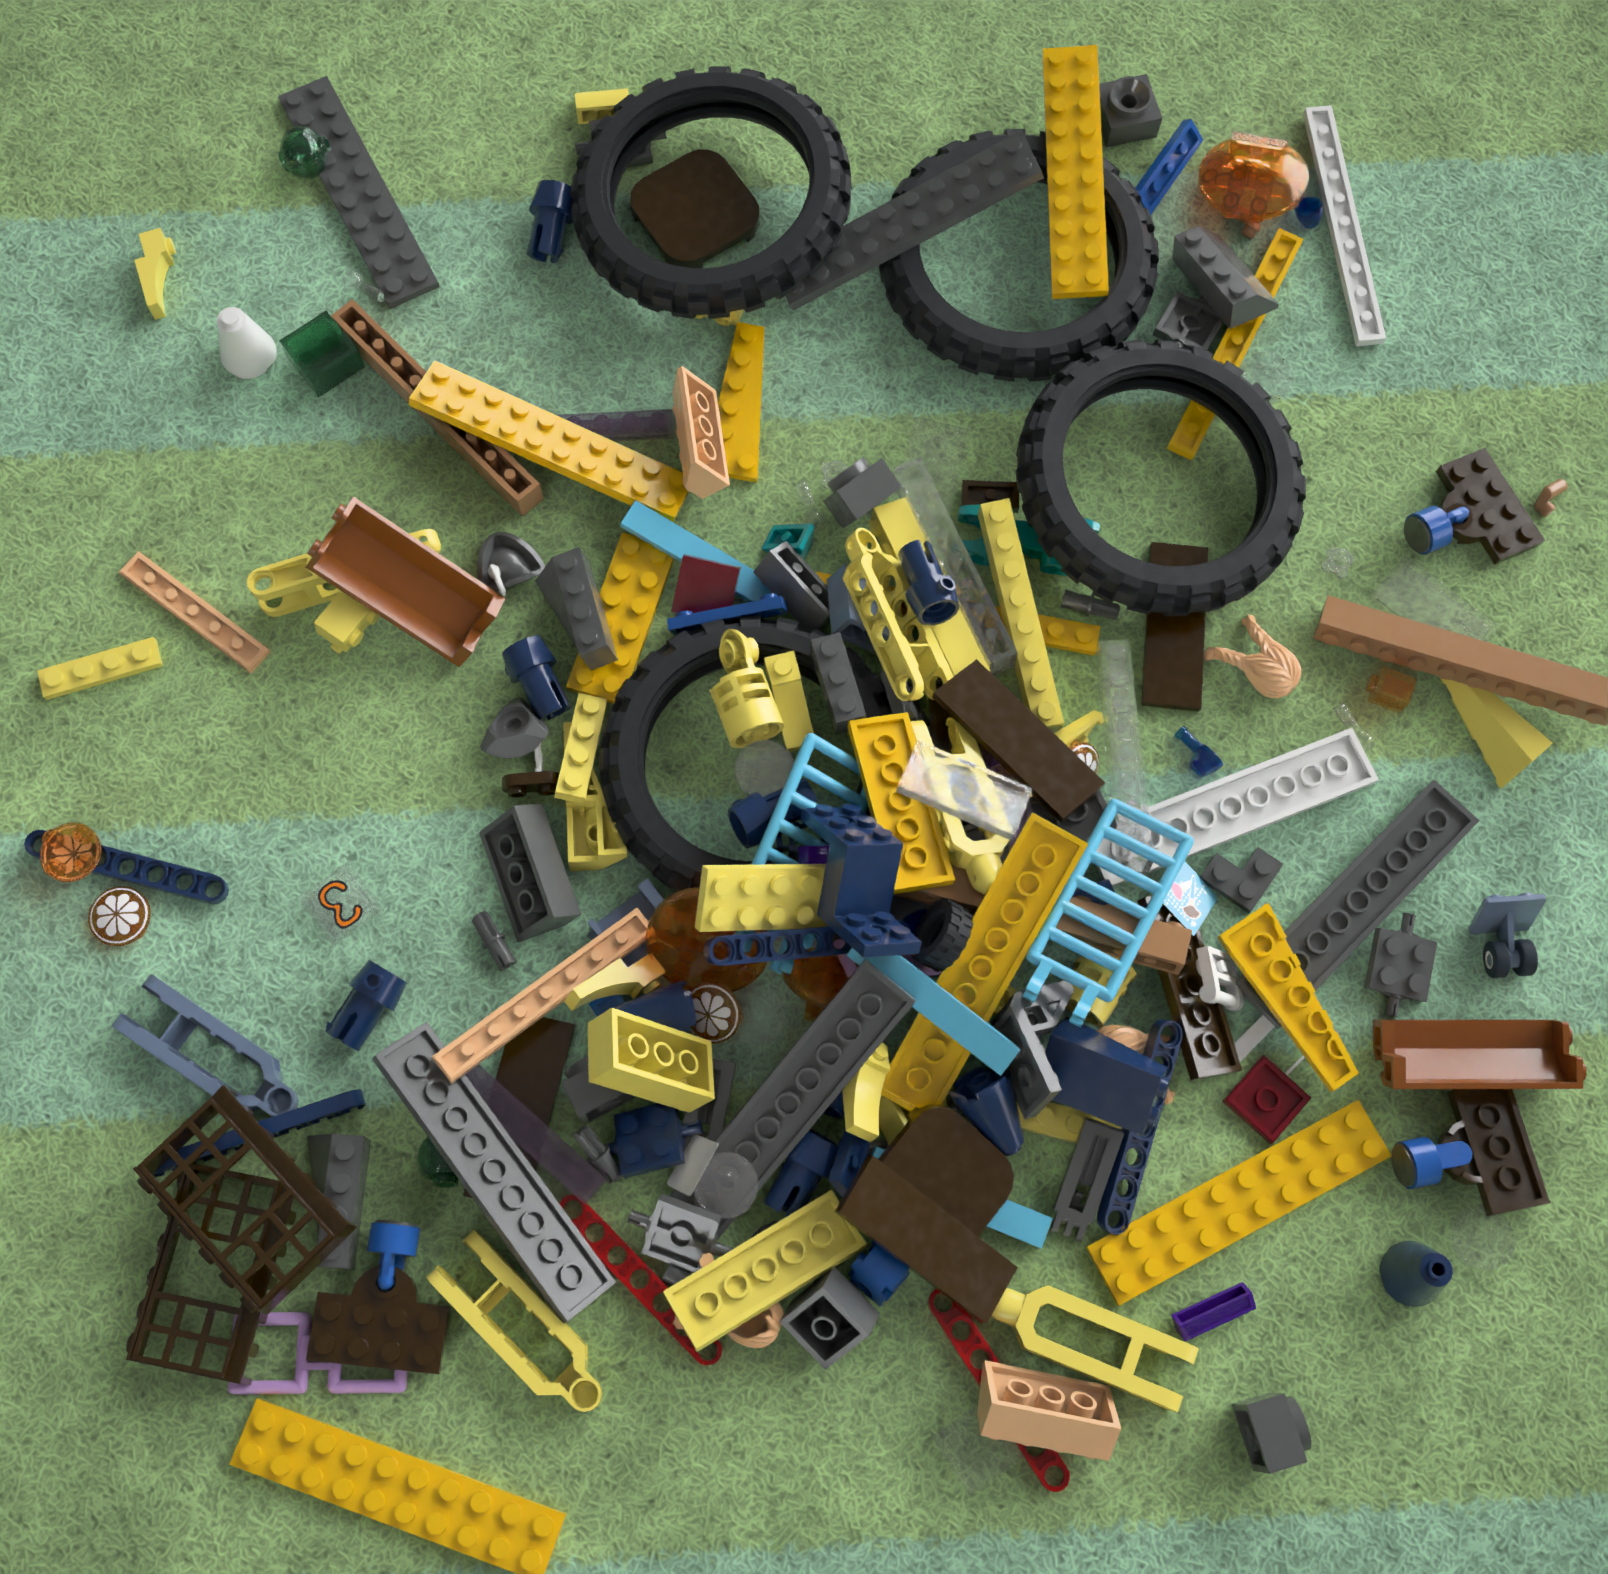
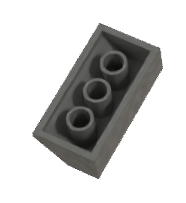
(1221, 277)
(529, 871)

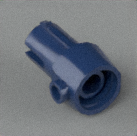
(552, 213)
(929, 591)
(531, 665)
(752, 814)
(371, 994)
(802, 1173)

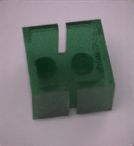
(320, 354)

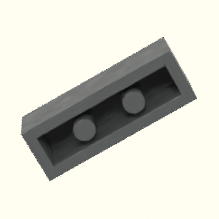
(794, 580)
(836, 681)

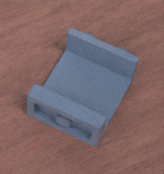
(646, 901)

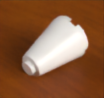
(243, 344)

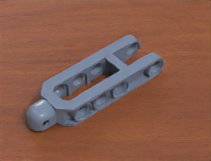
(271, 1096)

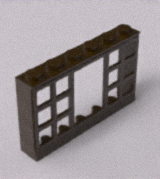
(283, 1167)
(241, 1342)

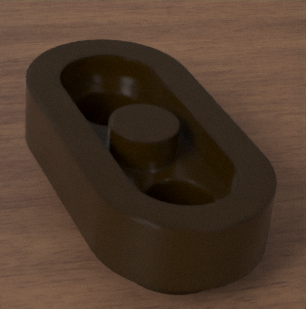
(519, 783)

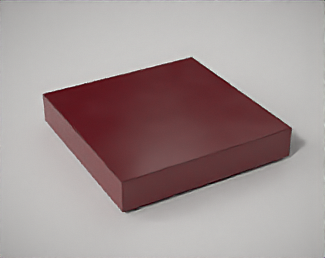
(704, 585)
(1266, 1099)

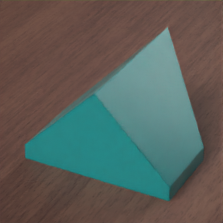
(797, 535)

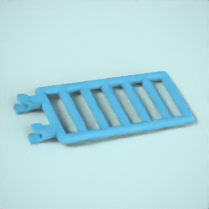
(778, 824)
(1145, 915)

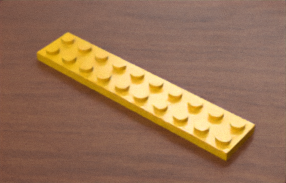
(1075, 172)
(549, 440)
(997, 945)
(1238, 1202)
(398, 1489)

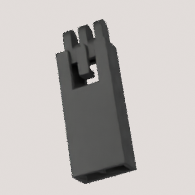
(715, 1110)
(1089, 1165)

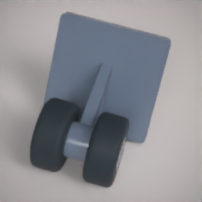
(1504, 916)

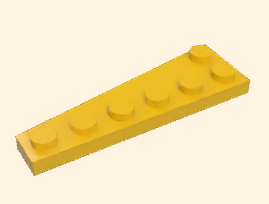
(741, 402)
(1275, 973)

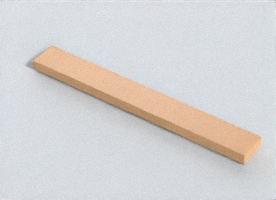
(540, 997)

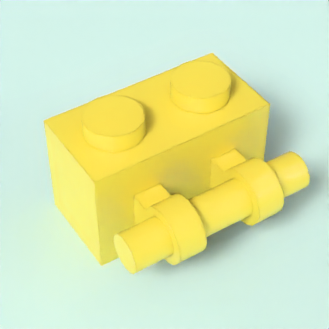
(344, 622)

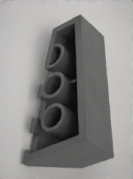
(575, 599)
(340, 1172)

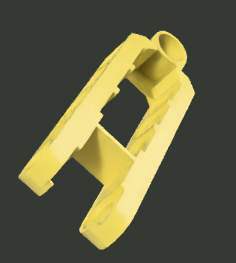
(299, 585)
(900, 654)
(978, 857)
(1021, 1312)
(575, 1382)

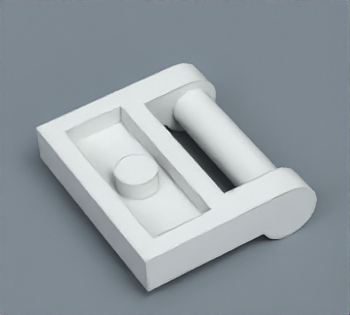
(1218, 969)

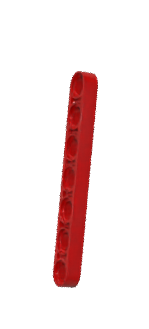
(625, 1270)
(964, 1348)

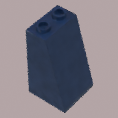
(1105, 1077)

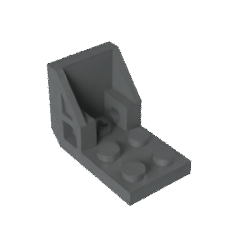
(1024, 1024)

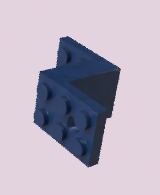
(860, 881)

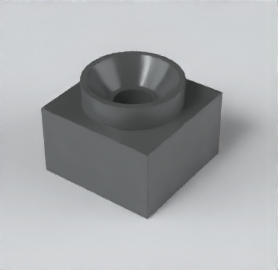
(1128, 110)
(860, 490)
(589, 1098)
(830, 1317)
(1273, 1431)

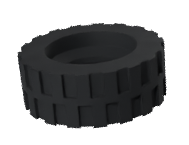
(943, 934)

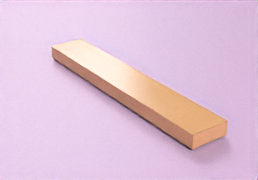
(194, 612)

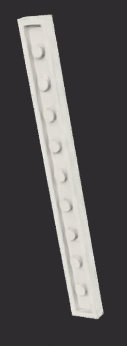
(1344, 226)

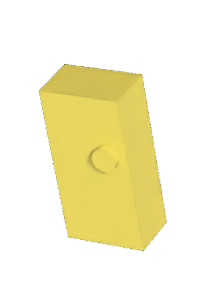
(650, 1060)

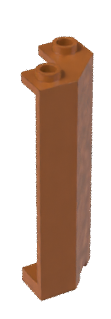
(404, 581)
(1477, 1054)

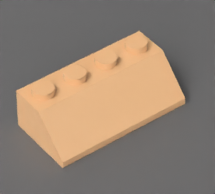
(699, 435)
(1047, 1411)

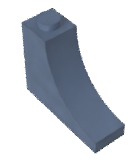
(844, 615)

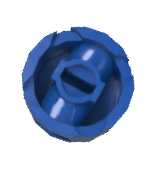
(878, 1274)

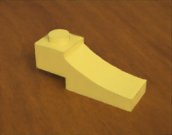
(153, 268)
(789, 698)
(618, 980)
(863, 1095)

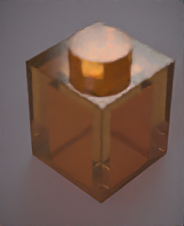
(1390, 689)

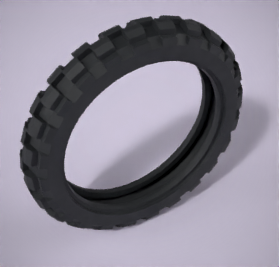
(692, 98)
(1036, 353)
(1107, 570)
(641, 702)

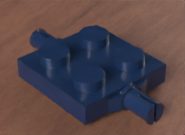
(650, 1139)

